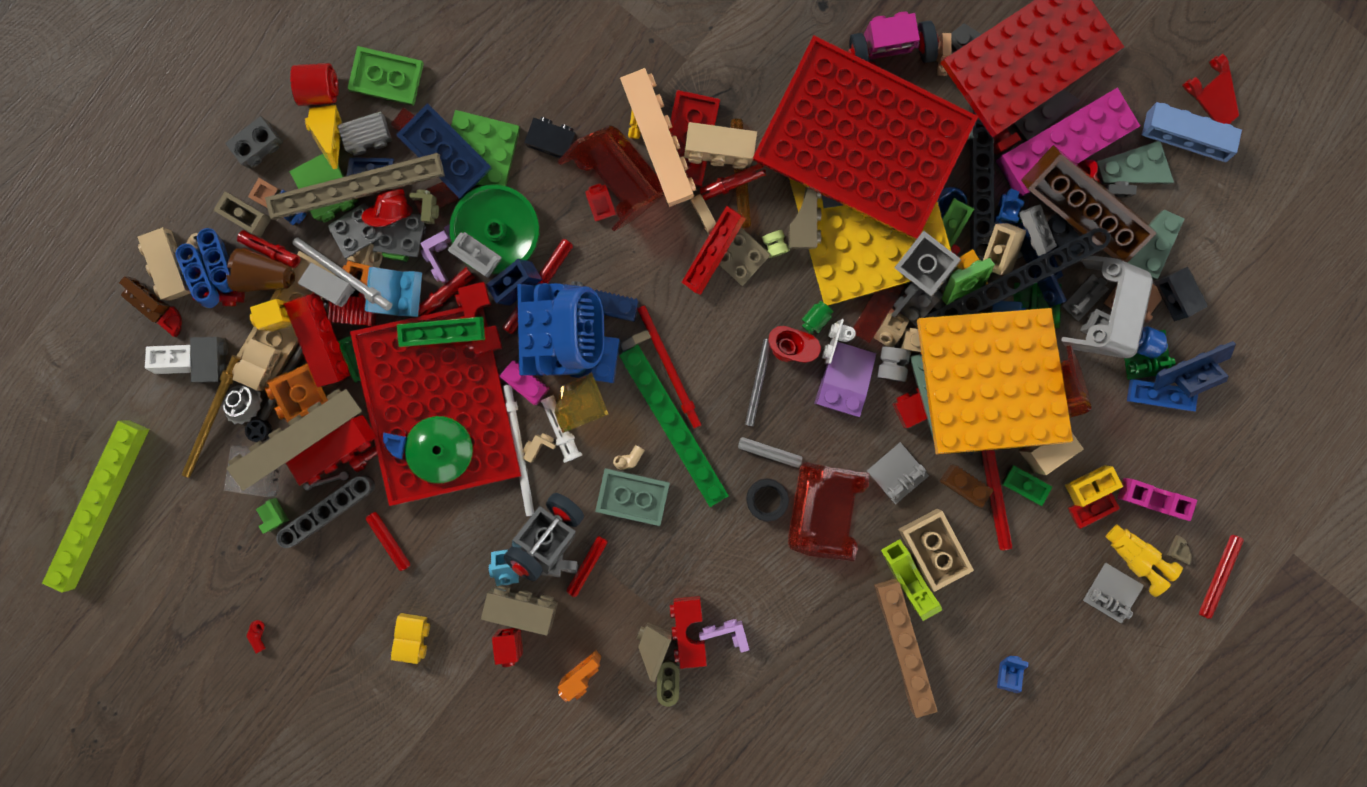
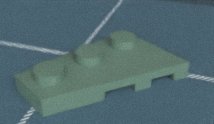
(1138, 165)
(1156, 251)

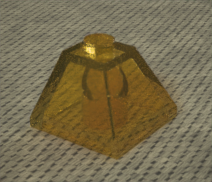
(579, 403)

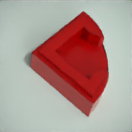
(171, 321)

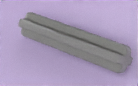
(770, 452)

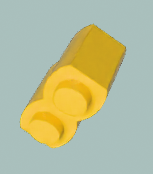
(409, 638)

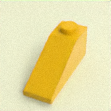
(323, 125)

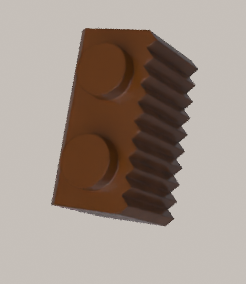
(966, 485)

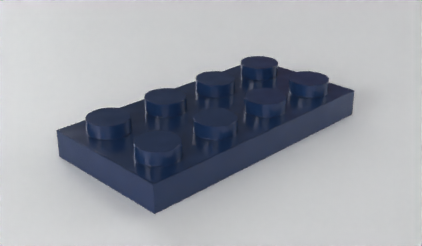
(431, 134)

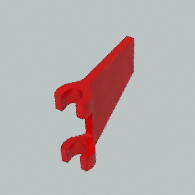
(1219, 95)

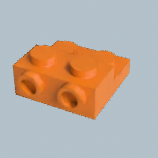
(294, 393)
(576, 681)

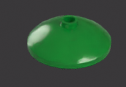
(454, 444)

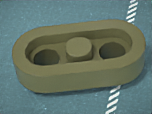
(668, 682)

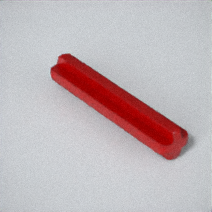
(388, 541)
(586, 566)

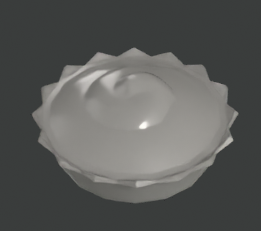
(241, 404)

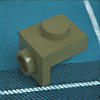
(430, 210)

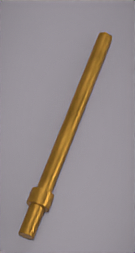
(226, 379)

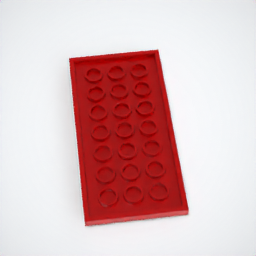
(1030, 59)

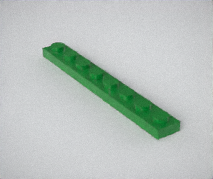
(673, 425)

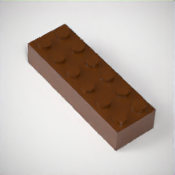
(1087, 204)

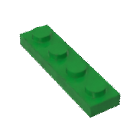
(441, 331)

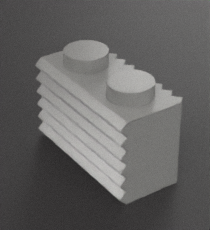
(365, 133)

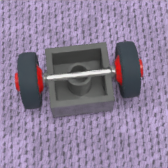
(544, 537)

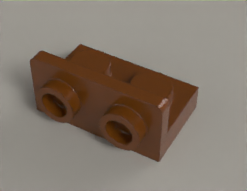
(143, 299)

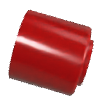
(314, 84)

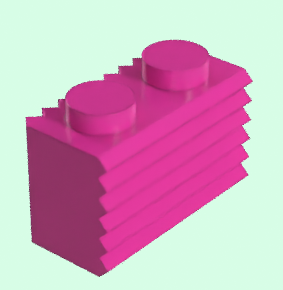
(526, 385)

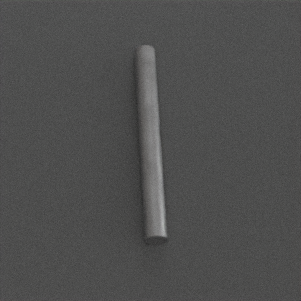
(757, 387)

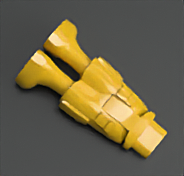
(1141, 557)

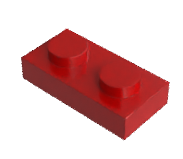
(1094, 511)

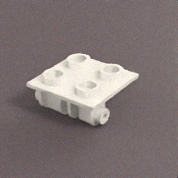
(837, 332)

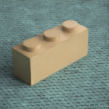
(162, 265)

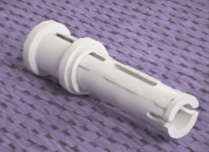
(564, 440)

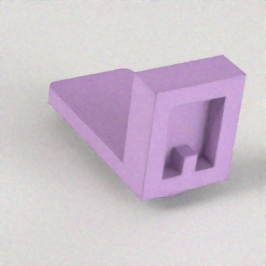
(437, 242)
(739, 637)

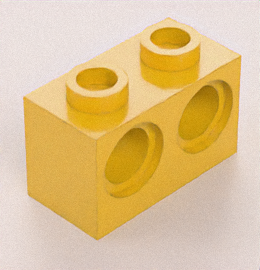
(1093, 485)

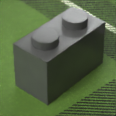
(207, 358)

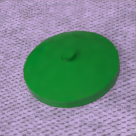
(498, 220)

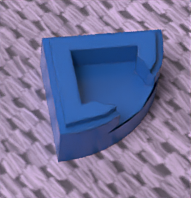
(395, 444)

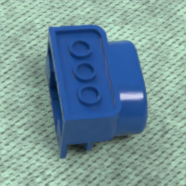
(559, 329)

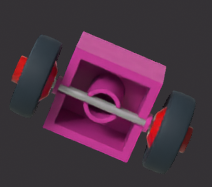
(894, 37)

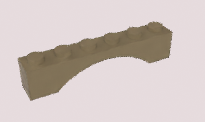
(803, 229)

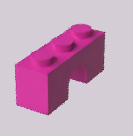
(1157, 499)

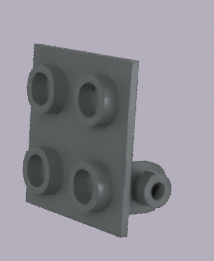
(352, 233)
(401, 237)

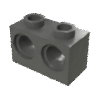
(251, 137)

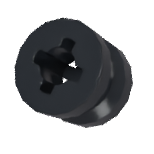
(253, 430)

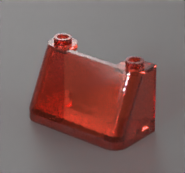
(825, 511)

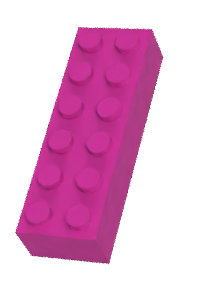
(1075, 136)

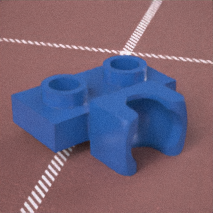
(1010, 208)

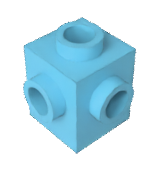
(501, 570)

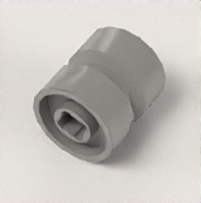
(894, 364)

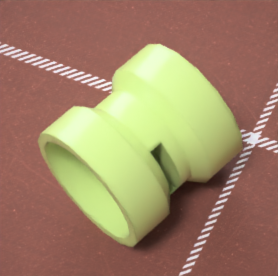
(777, 248)

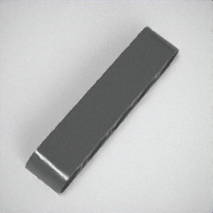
(316, 516)

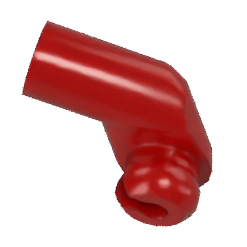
(254, 635)

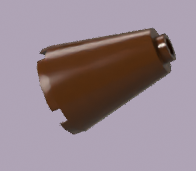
(257, 272)

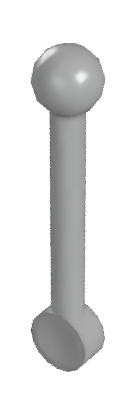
(343, 476)

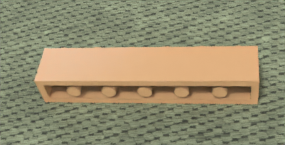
(657, 137)

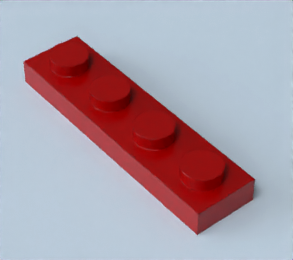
(713, 250)

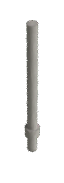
(371, 294)

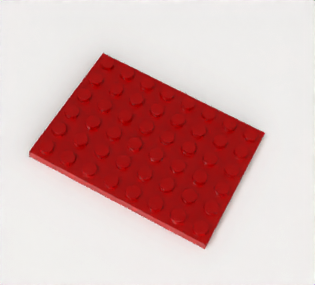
(865, 138)
(428, 382)

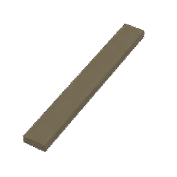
(355, 186)

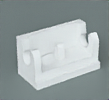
(168, 359)

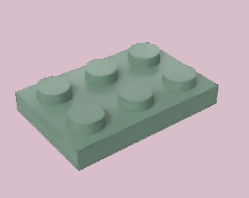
(632, 497)

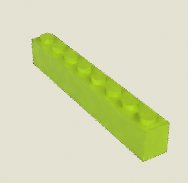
(95, 506)

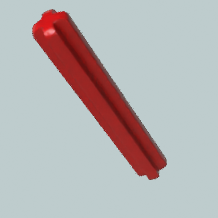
(1221, 576)

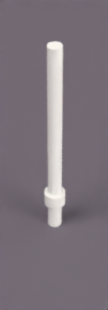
(511, 408)

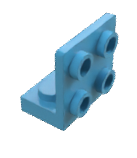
(398, 288)

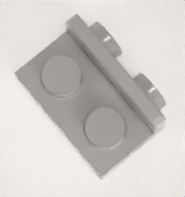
(1038, 228)

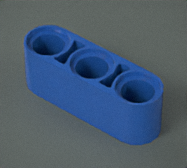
(210, 253)
(190, 269)

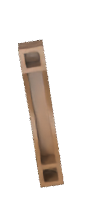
(906, 648)

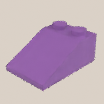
(846, 380)

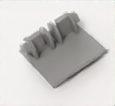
(897, 473)
(1113, 593)

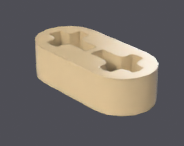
(703, 213)

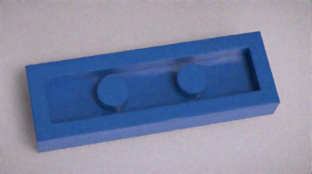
(1167, 397)

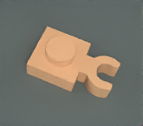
(944, 51)

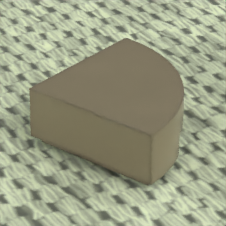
(634, 340)
(1180, 550)

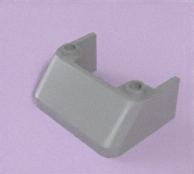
(1128, 312)

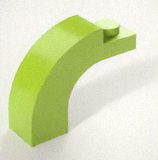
(910, 580)

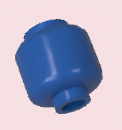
(1152, 343)

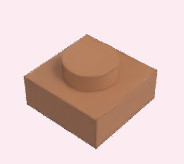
(261, 190)

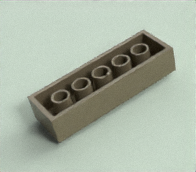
(294, 439)

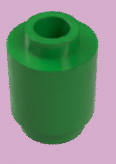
(817, 317)

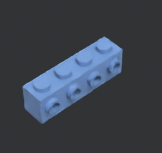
(1191, 132)

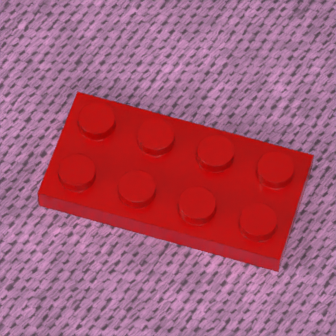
(694, 109)

